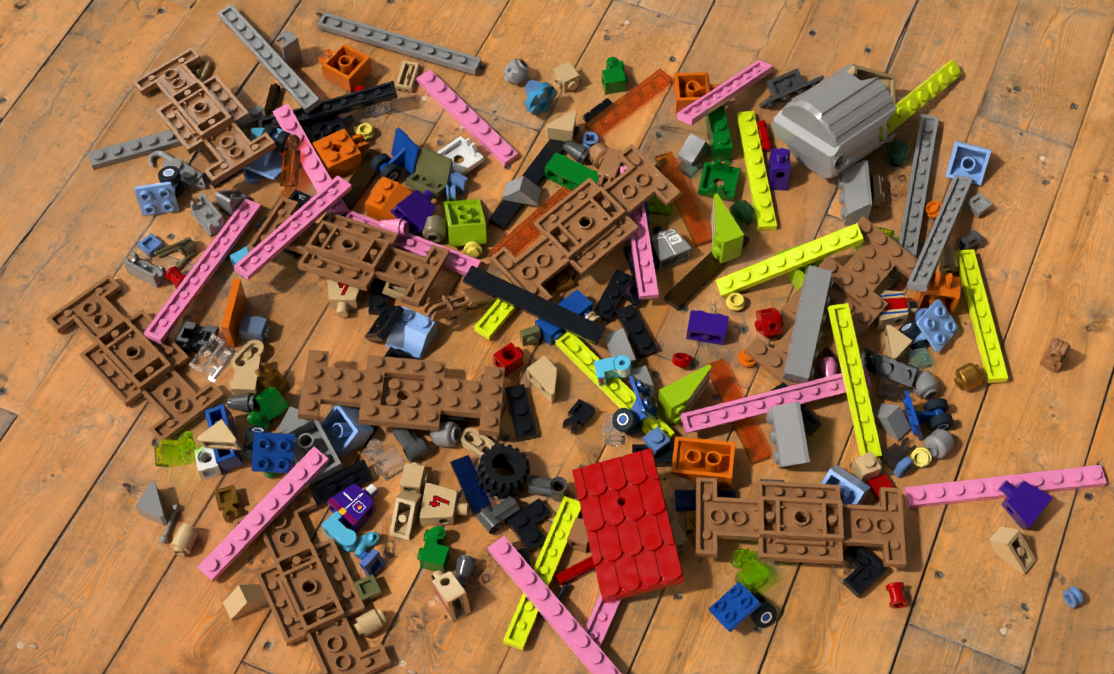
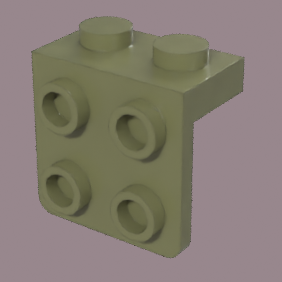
(431, 173)

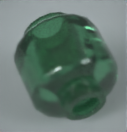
(897, 153)
(742, 212)

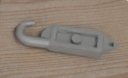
(189, 176)

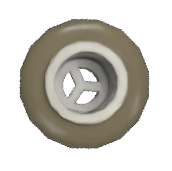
(435, 228)

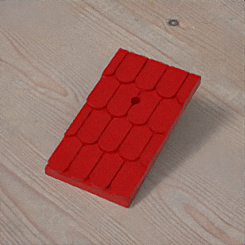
(628, 526)

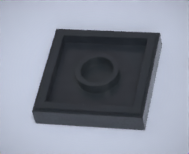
(384, 323)

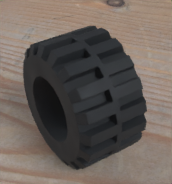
(507, 458)

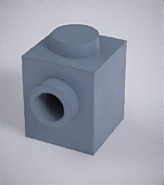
(254, 328)

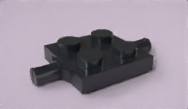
(325, 127)

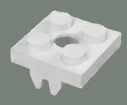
(468, 151)

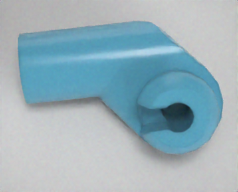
(365, 542)

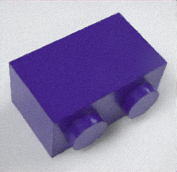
(707, 327)

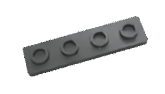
(787, 84)

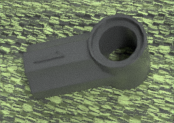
(412, 446)
(546, 487)
(494, 518)

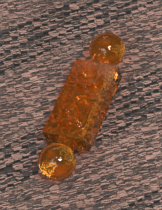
(290, 166)

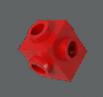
(769, 322)

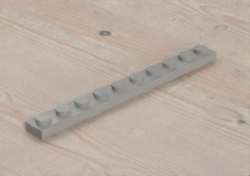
(399, 43)
(269, 58)
(148, 144)
(918, 183)
(940, 234)

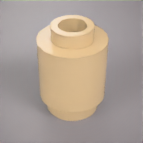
(948, 261)
(184, 539)
(370, 622)

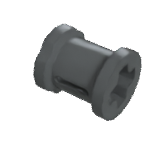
(969, 240)

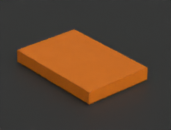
(234, 313)

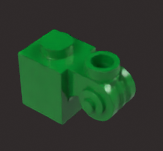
(613, 77)
(271, 405)
(433, 554)

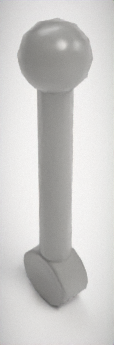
(176, 507)

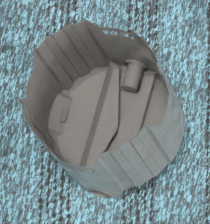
(835, 122)

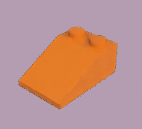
(385, 198)
(704, 459)

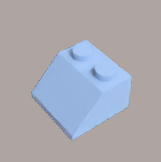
(968, 161)
(412, 333)
(344, 431)
(851, 488)

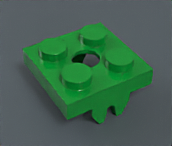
(722, 171)

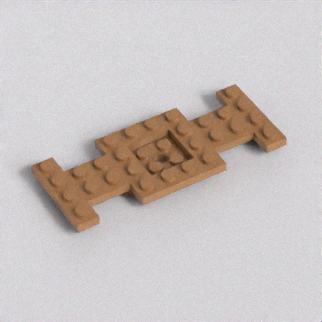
(213, 125)
(604, 207)
(370, 252)
(850, 285)
(150, 370)
(379, 394)
(774, 515)
(325, 609)

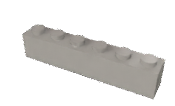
(807, 325)

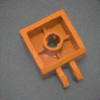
(345, 67)
(689, 88)
(340, 152)
(943, 288)

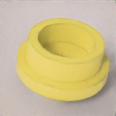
(367, 131)
(472, 249)
(735, 302)
(921, 457)

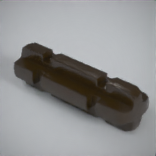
(272, 98)

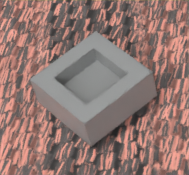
(978, 204)

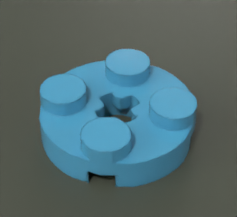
(540, 100)

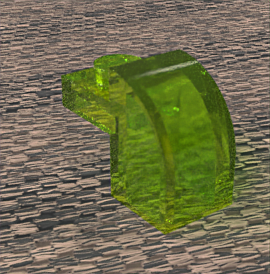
(175, 453)

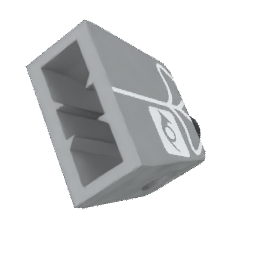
(668, 247)

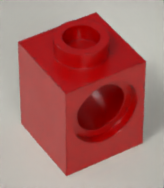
(510, 366)

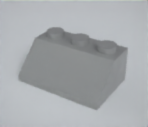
(855, 193)
(309, 435)
(787, 435)

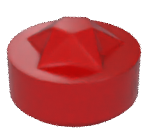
(682, 360)

